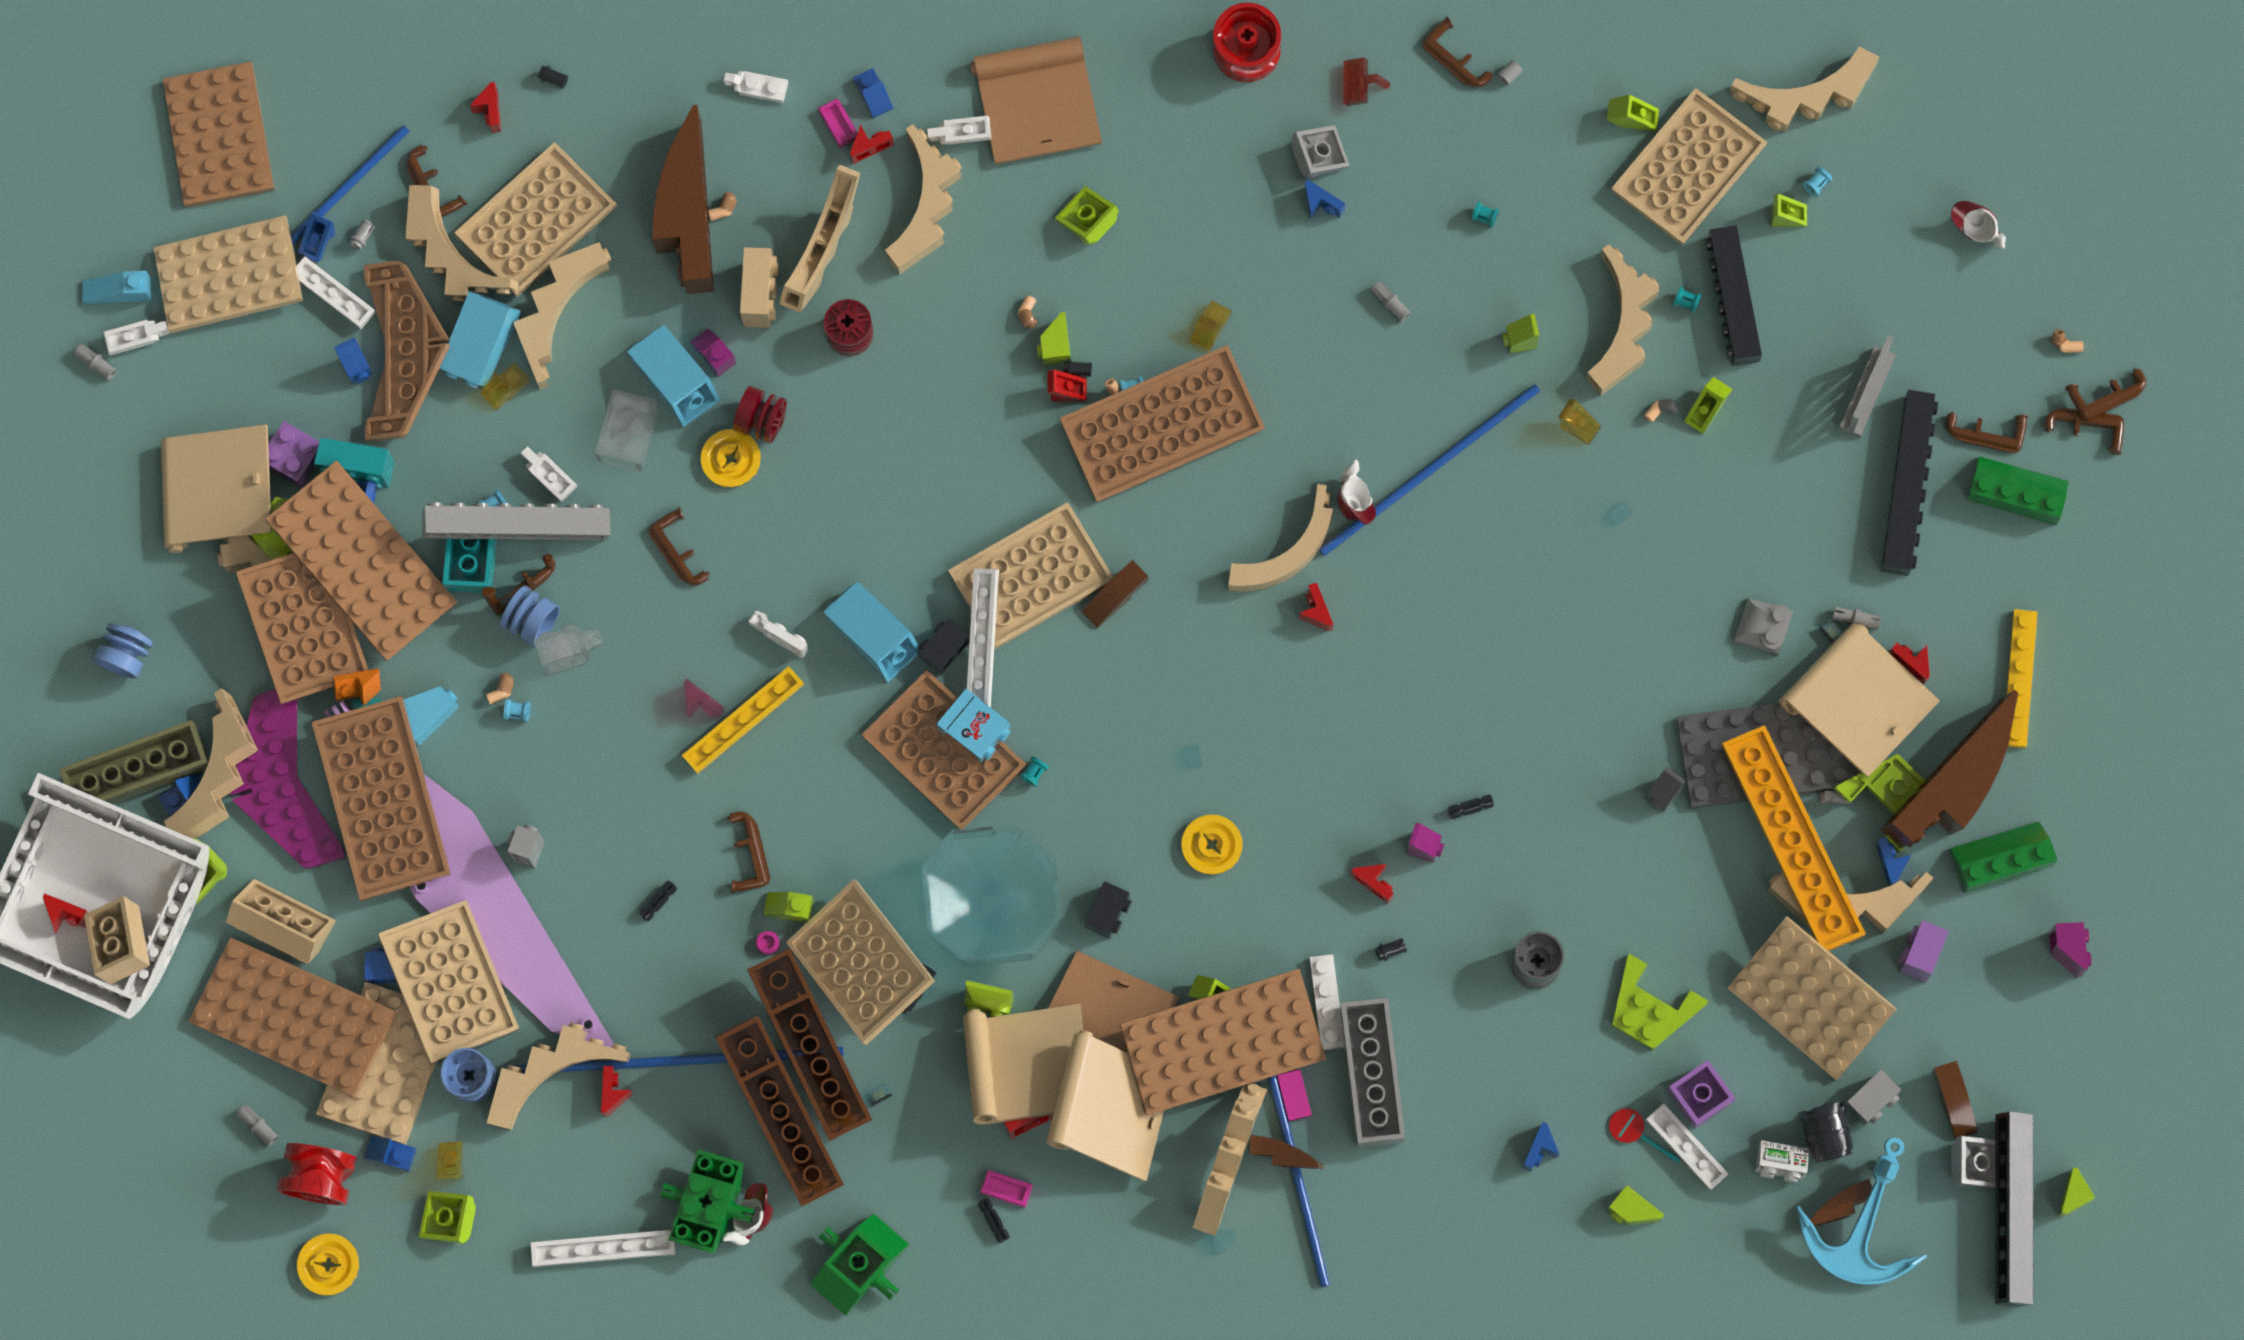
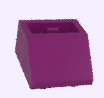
(2069, 947)

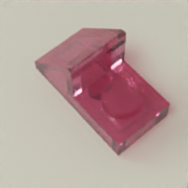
(696, 697)

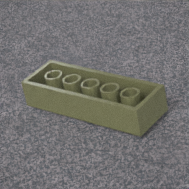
(140, 765)

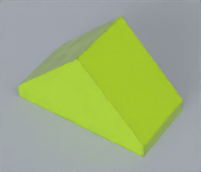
(1788, 212)
(2076, 1193)

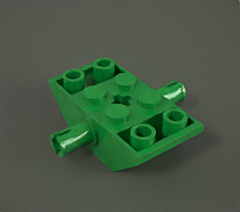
(712, 1179)
(841, 1281)

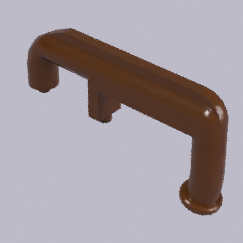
(1449, 61)
(421, 178)
(2110, 401)
(2105, 420)
(1989, 440)
(667, 549)
(535, 581)
(757, 853)

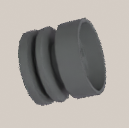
(1546, 951)

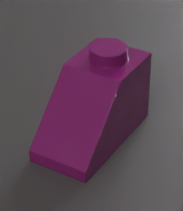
(713, 352)
(1425, 843)

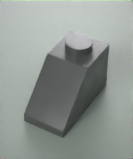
(1665, 790)

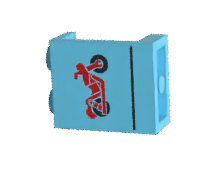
(974, 725)

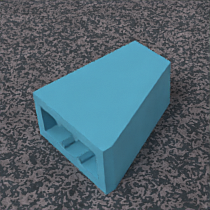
(429, 711)

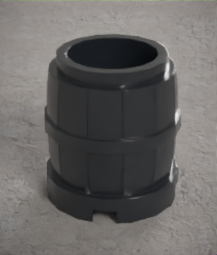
(1827, 1132)

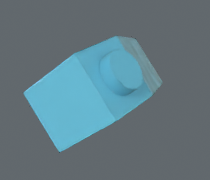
(117, 287)

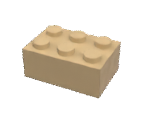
(758, 287)
(116, 940)

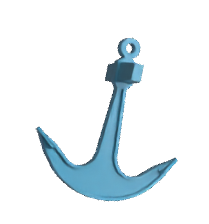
(1851, 1259)

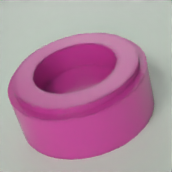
(767, 943)

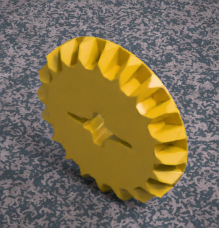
(726, 443)
(1214, 828)
(319, 1251)

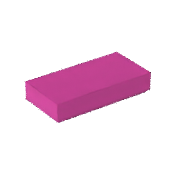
(838, 122)
(1294, 1095)
(1006, 1189)

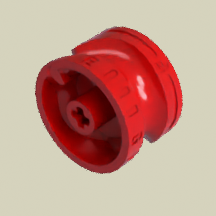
(1247, 42)
(316, 1174)

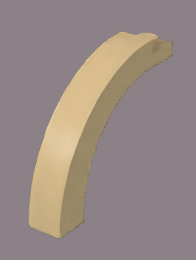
(1279, 569)

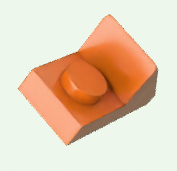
(357, 684)

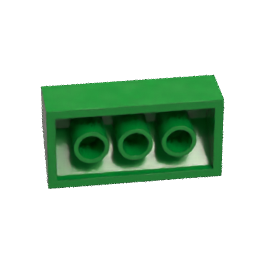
(2018, 490)
(2003, 856)

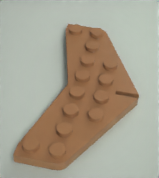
(409, 357)

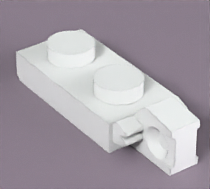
(757, 85)
(961, 130)
(134, 336)
(549, 474)
(778, 634)

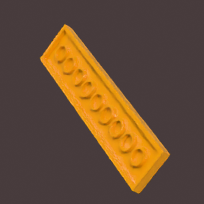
(1793, 839)

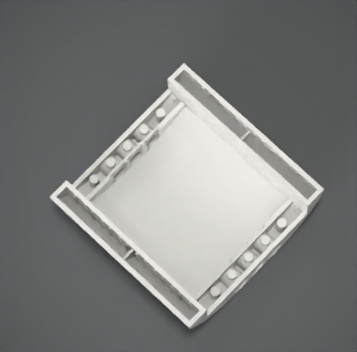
(88, 858)

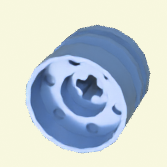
(528, 615)
(124, 647)
(458, 1067)

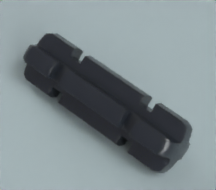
(1470, 806)
(658, 900)
(993, 1220)

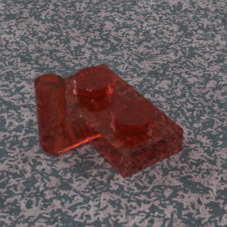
(1357, 80)

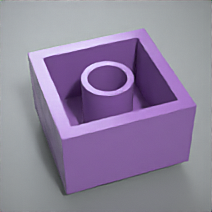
(292, 454)
(1924, 949)
(1701, 1094)

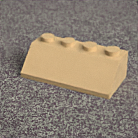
(280, 921)

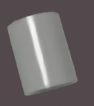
(1509, 73)

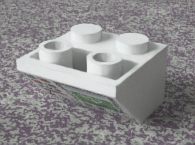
(1782, 1161)

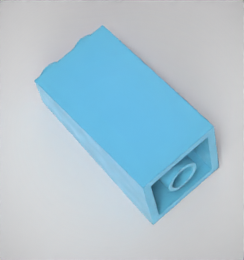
(479, 339)
(674, 375)
(872, 631)

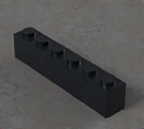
(1734, 295)

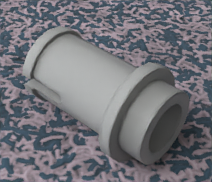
(361, 235)

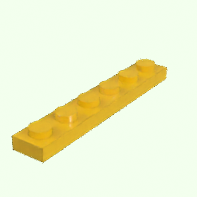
(2021, 671)
(743, 720)

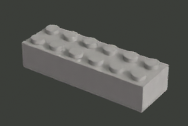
(1372, 1072)

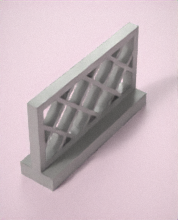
(1868, 389)

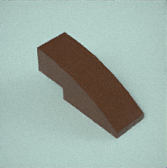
(1115, 594)
(1955, 1099)
(1282, 1153)
(1842, 1204)

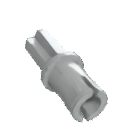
(1390, 301)
(95, 362)
(257, 1125)

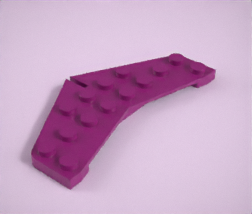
(277, 796)

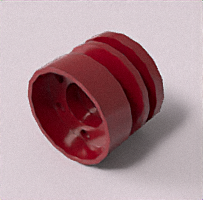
(852, 339)
(764, 416)

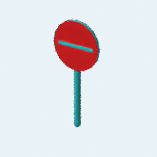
(1628, 1126)

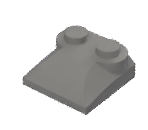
(1318, 151)
(1763, 626)
(1973, 1162)

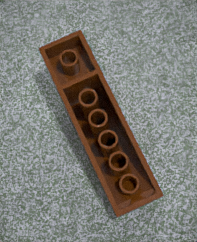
(682, 208)
(1960, 782)
(802, 1029)
(779, 1109)

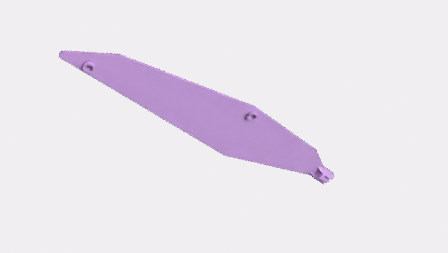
(510, 929)

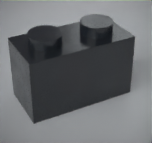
(943, 646)
(1107, 910)

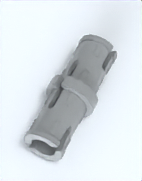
(1857, 617)

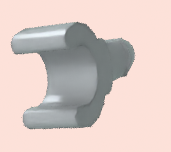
(1831, 798)

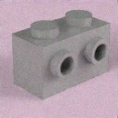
(525, 845)
(1873, 1098)

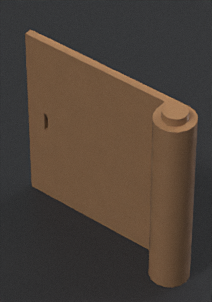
(1037, 98)
(1105, 1001)

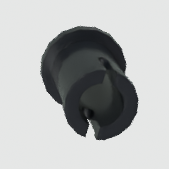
(552, 76)
(1078, 368)
(1390, 949)

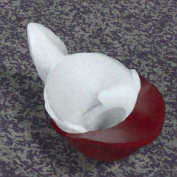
(1977, 223)
(1354, 496)
(754, 1198)

